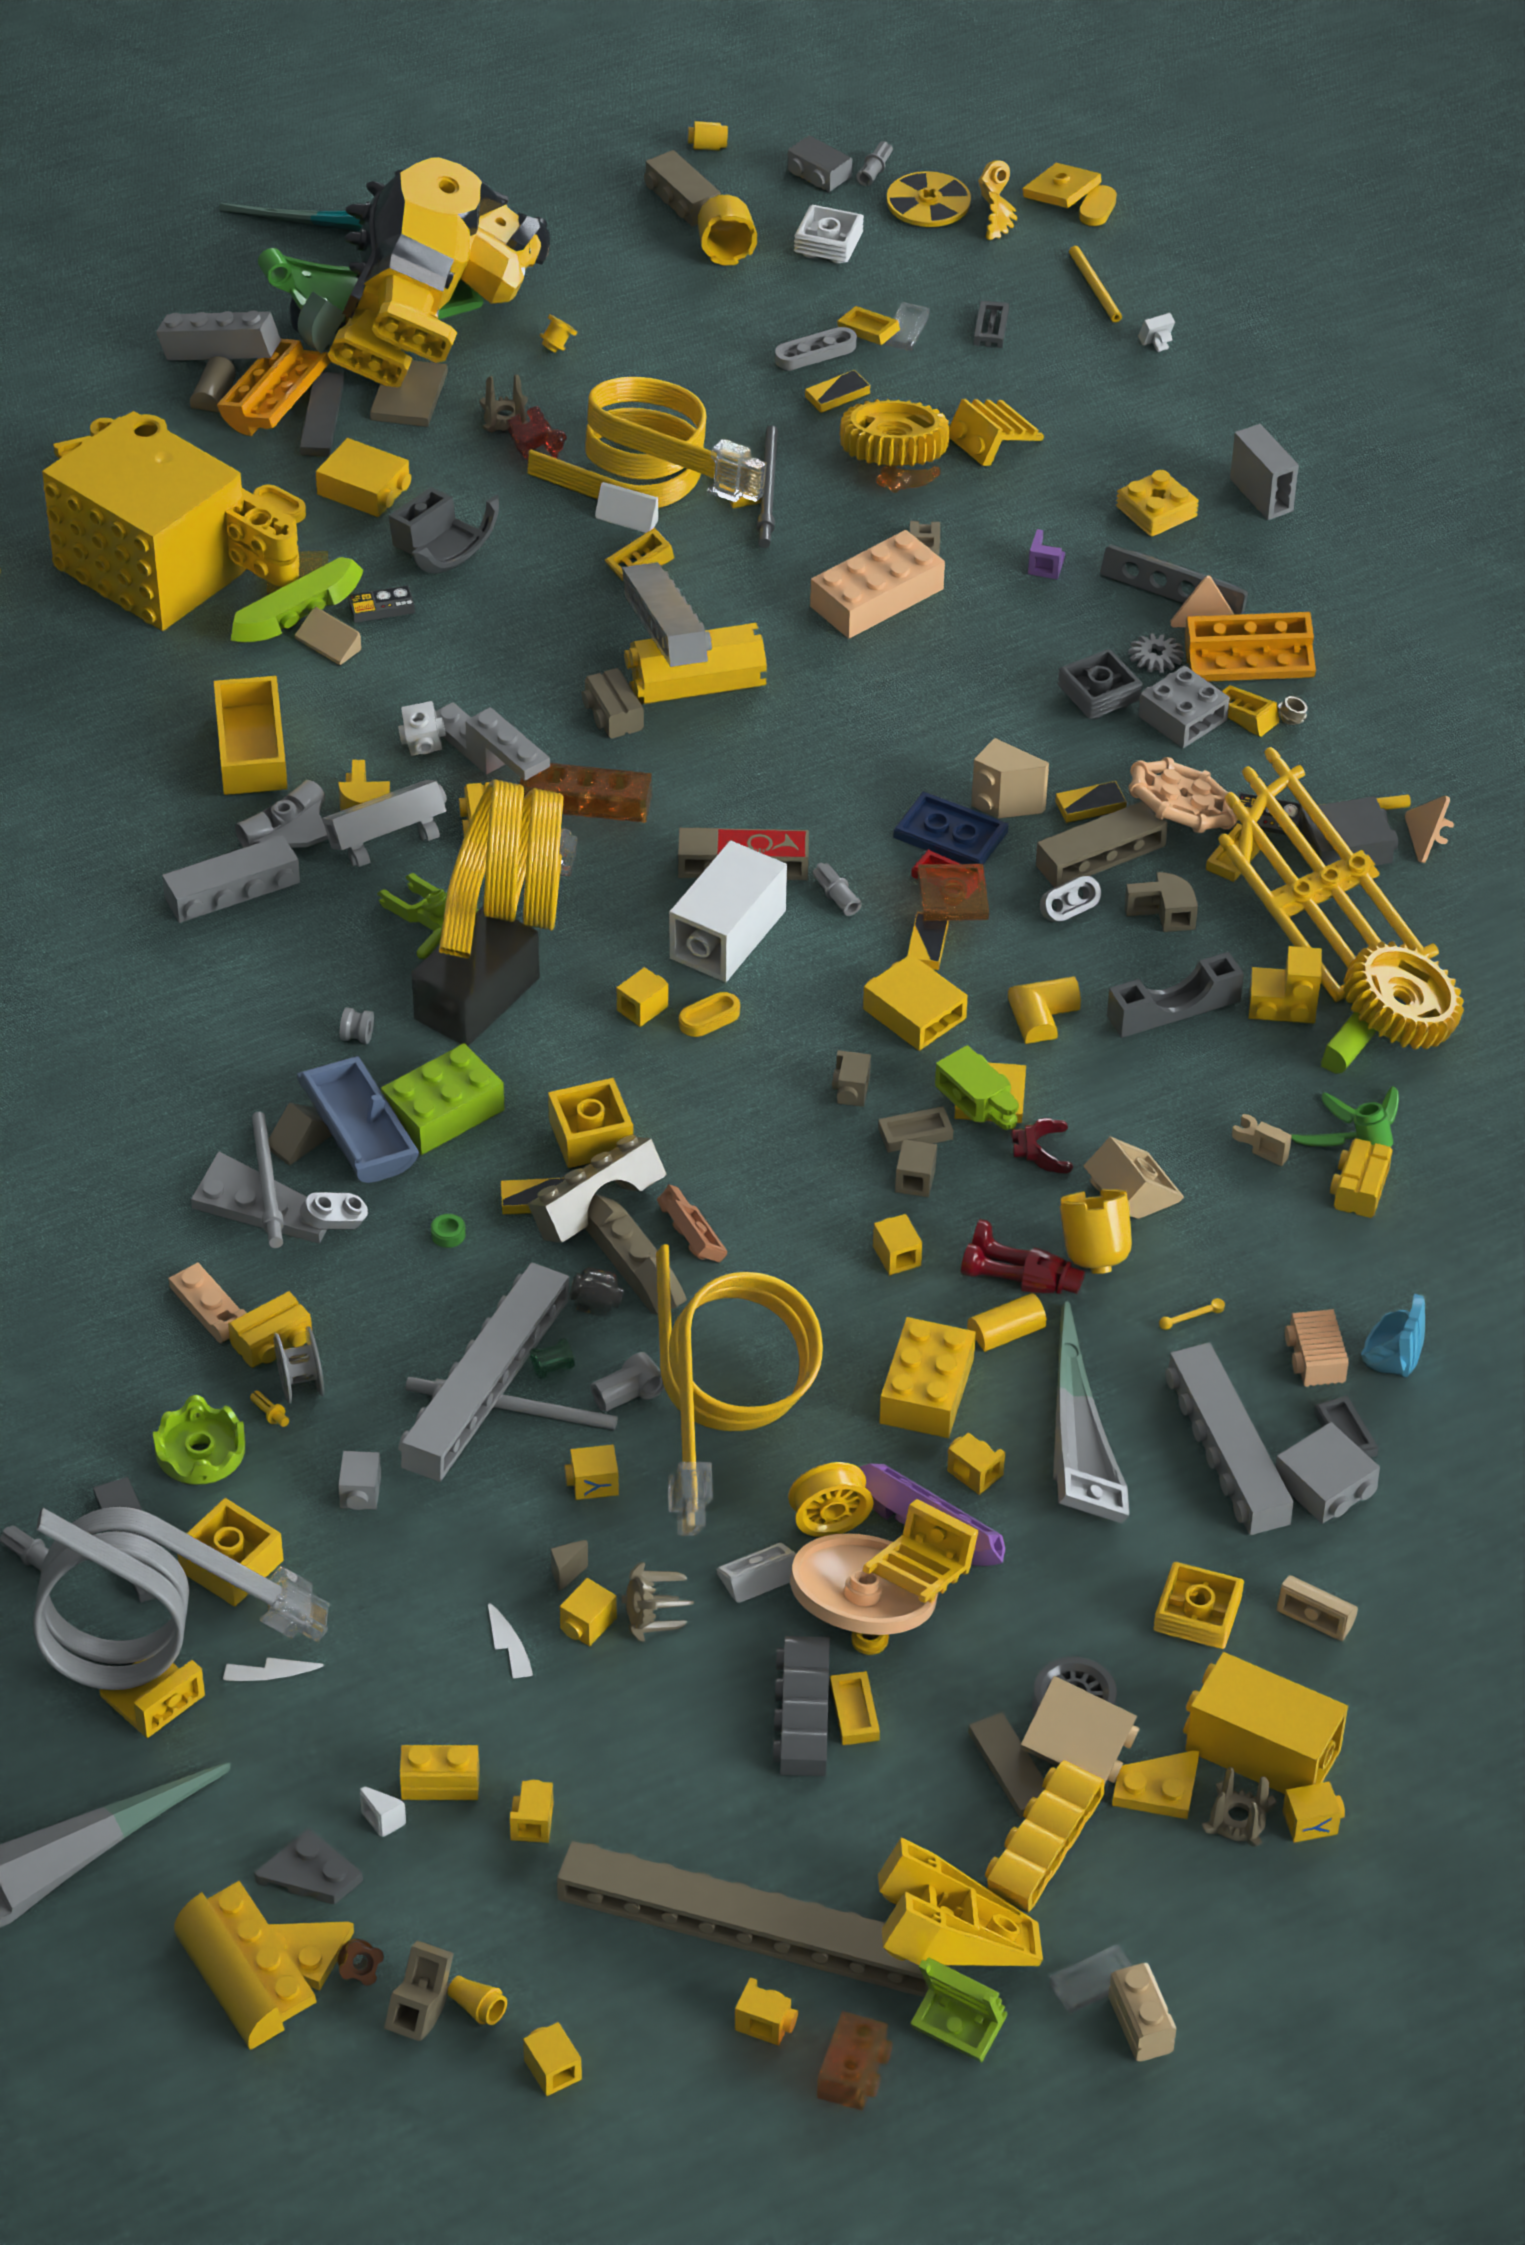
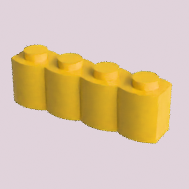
(1045, 1835)

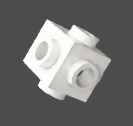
(421, 728)

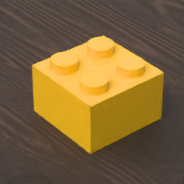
(588, 1120)
(239, 1537)

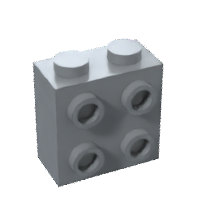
(1183, 706)
(1327, 1473)

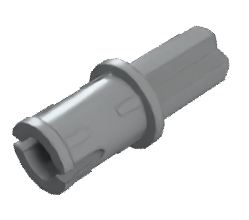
(874, 164)
(837, 889)
(30, 1550)

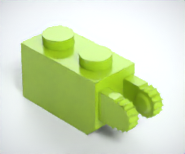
(977, 1088)

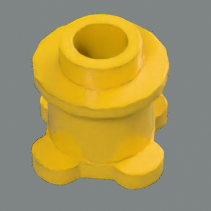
(556, 334)

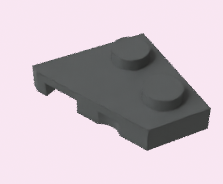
(311, 1869)

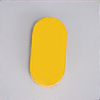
(1097, 205)
(282, 500)
(709, 1014)

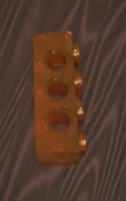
(597, 791)

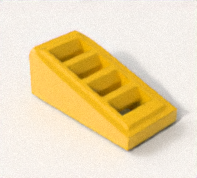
(651, 543)
(1252, 711)

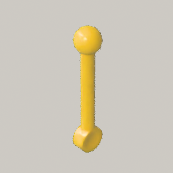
(1217, 1306)

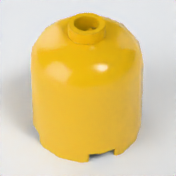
(726, 229)
(1096, 1229)

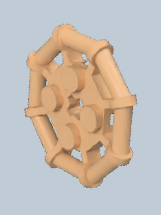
(1181, 794)

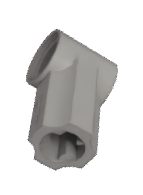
(636, 1378)

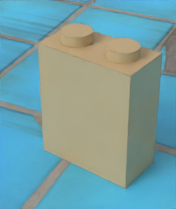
(1080, 1730)

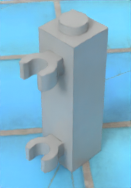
(386, 814)

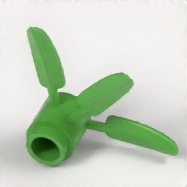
(1370, 1121)

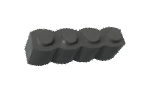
(804, 1706)

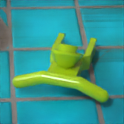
(427, 912)

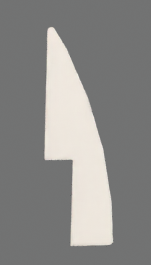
(505, 1637)
(273, 1669)

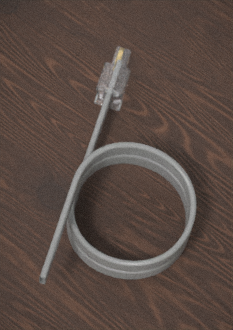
(288, 1595)

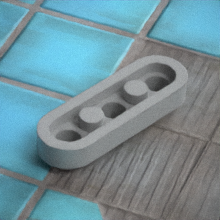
(815, 348)

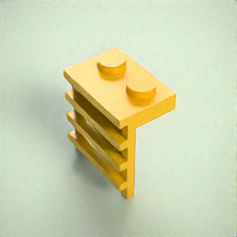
(982, 427)
(928, 1553)

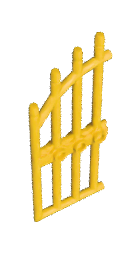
(1317, 886)

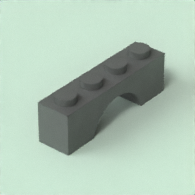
(1210, 986)

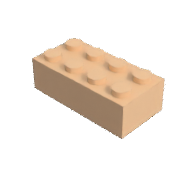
(877, 584)

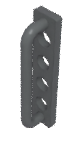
(1114, 567)

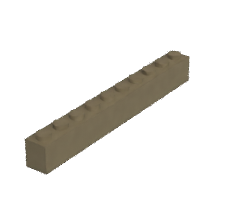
(733, 1915)

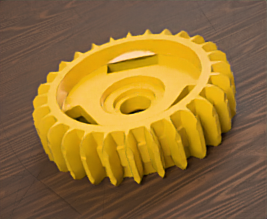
(894, 432)
(1404, 973)

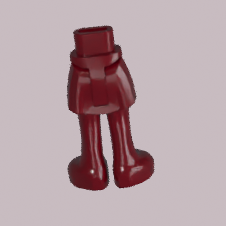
(1034, 1269)

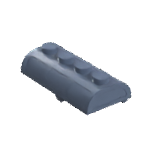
(359, 1119)

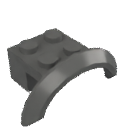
(433, 534)

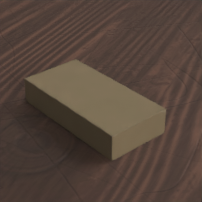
(923, 1126)

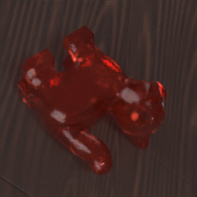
(535, 433)

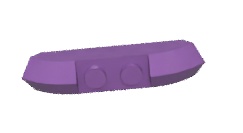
(895, 1492)

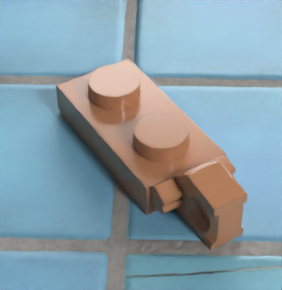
(692, 1225)

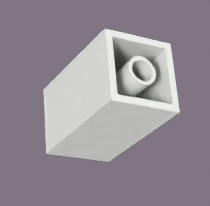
(727, 911)

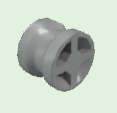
(356, 1025)

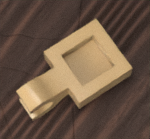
(1266, 1140)

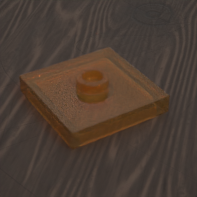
(953, 892)

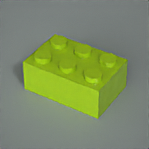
(445, 1097)

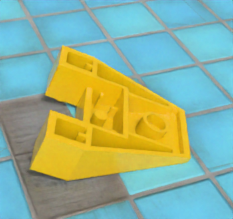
(950, 1915)

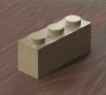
(679, 185)

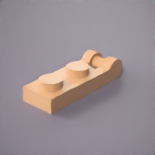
(206, 1300)

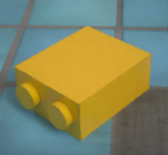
(363, 477)
(915, 1002)

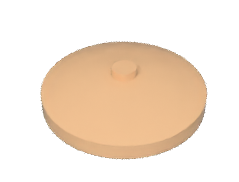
(835, 1589)

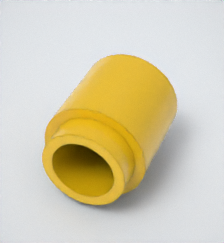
(708, 135)

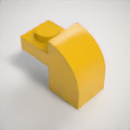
(356, 788)

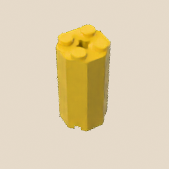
(732, 665)

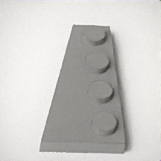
(236, 1193)

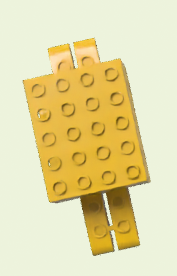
(160, 521)

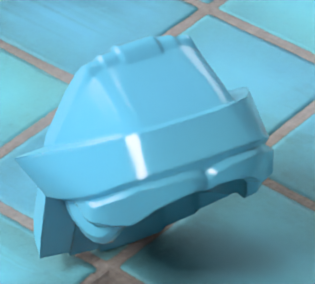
(1397, 1340)

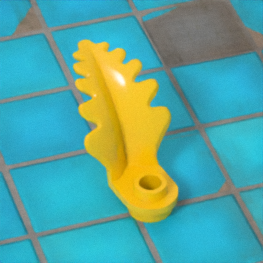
(991, 188)

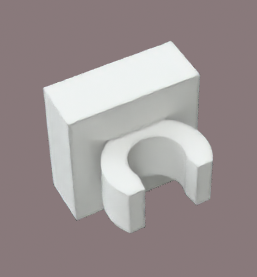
(1157, 331)

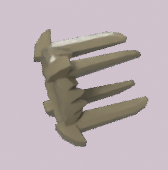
(492, 407)
(641, 1602)
(1256, 1806)

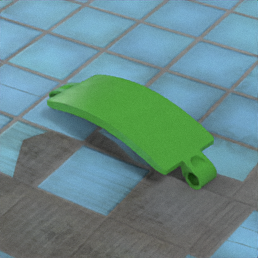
(337, 283)

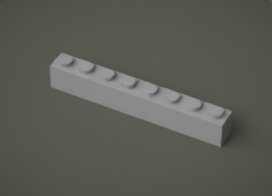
(666, 614)
(483, 1372)

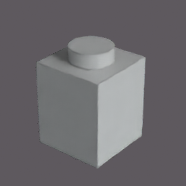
(359, 1480)

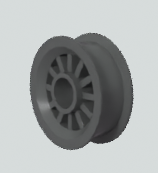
(1079, 1672)

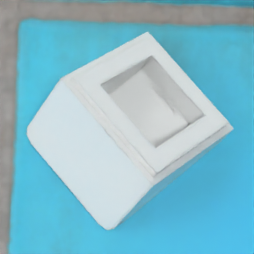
(382, 1811)

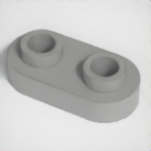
(1068, 900)
(333, 1210)

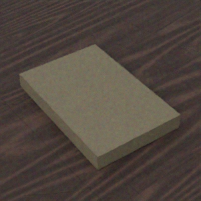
(416, 397)

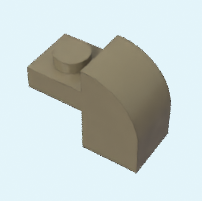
(1167, 896)
(422, 1995)

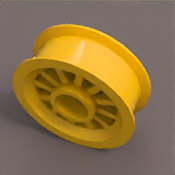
(830, 1499)

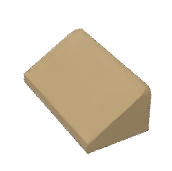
(329, 636)

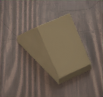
(297, 1133)

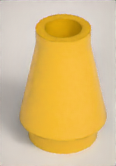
(480, 2000)

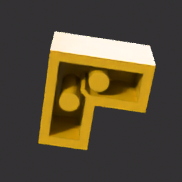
(1288, 992)

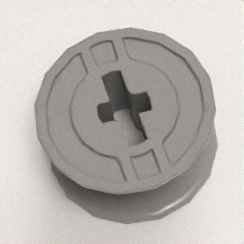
(299, 1364)

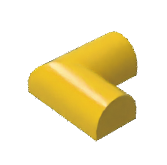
(1038, 1001)

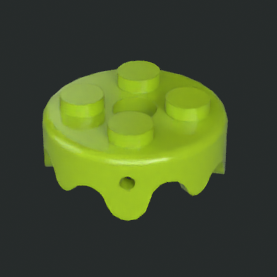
(198, 1425)

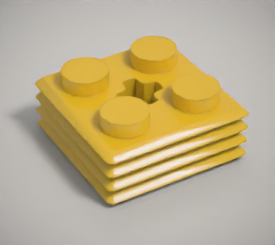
(1157, 502)
(1198, 1605)

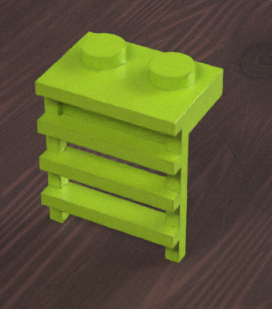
(958, 2011)

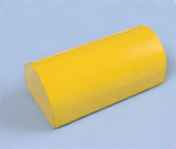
(1008, 1322)

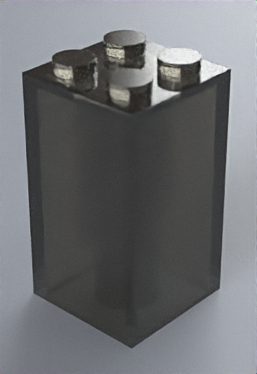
(468, 994)

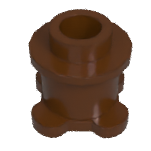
(366, 1968)

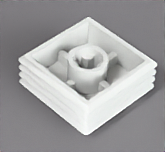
(828, 233)

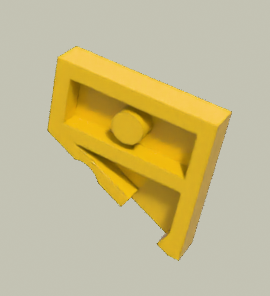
(1158, 1785)
(314, 1947)

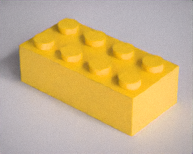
(250, 735)

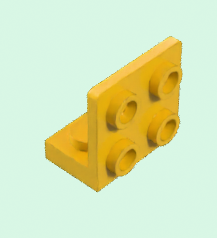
(160, 1700)

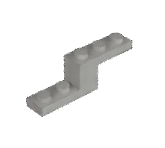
(491, 742)

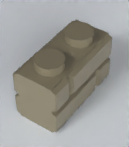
(613, 703)

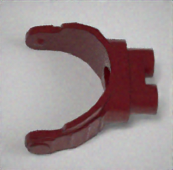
(1028, 1147)

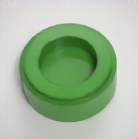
(448, 1230)

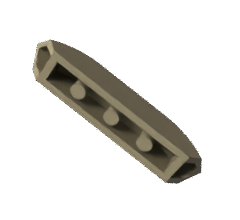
(629, 1251)

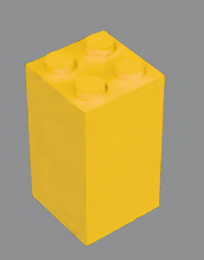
(1264, 1725)

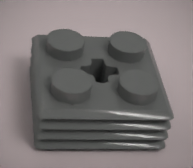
(1099, 684)

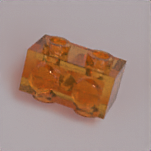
(853, 2061)

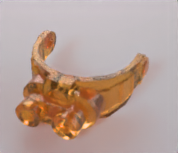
(902, 479)

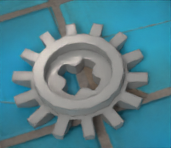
(1142, 652)

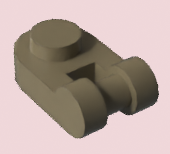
(928, 534)

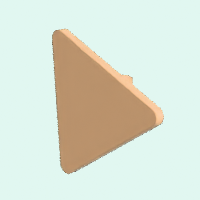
(1204, 601)
(1425, 825)

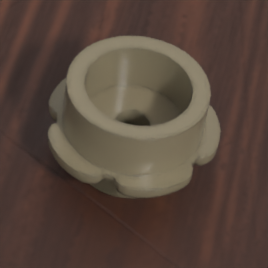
(1292, 710)

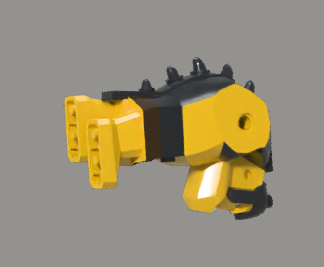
(414, 247)

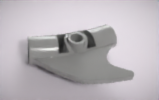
(293, 817)

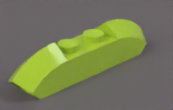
(296, 600)

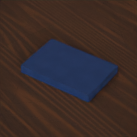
(950, 830)

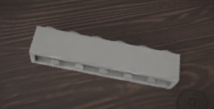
(1229, 1439)

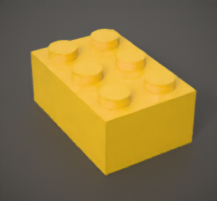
(927, 1377)

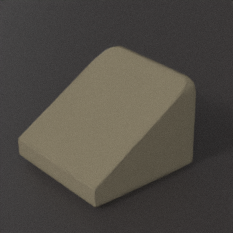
(568, 1562)

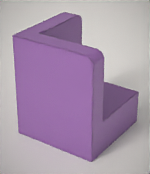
(1043, 559)

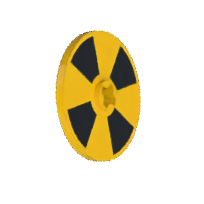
(928, 199)

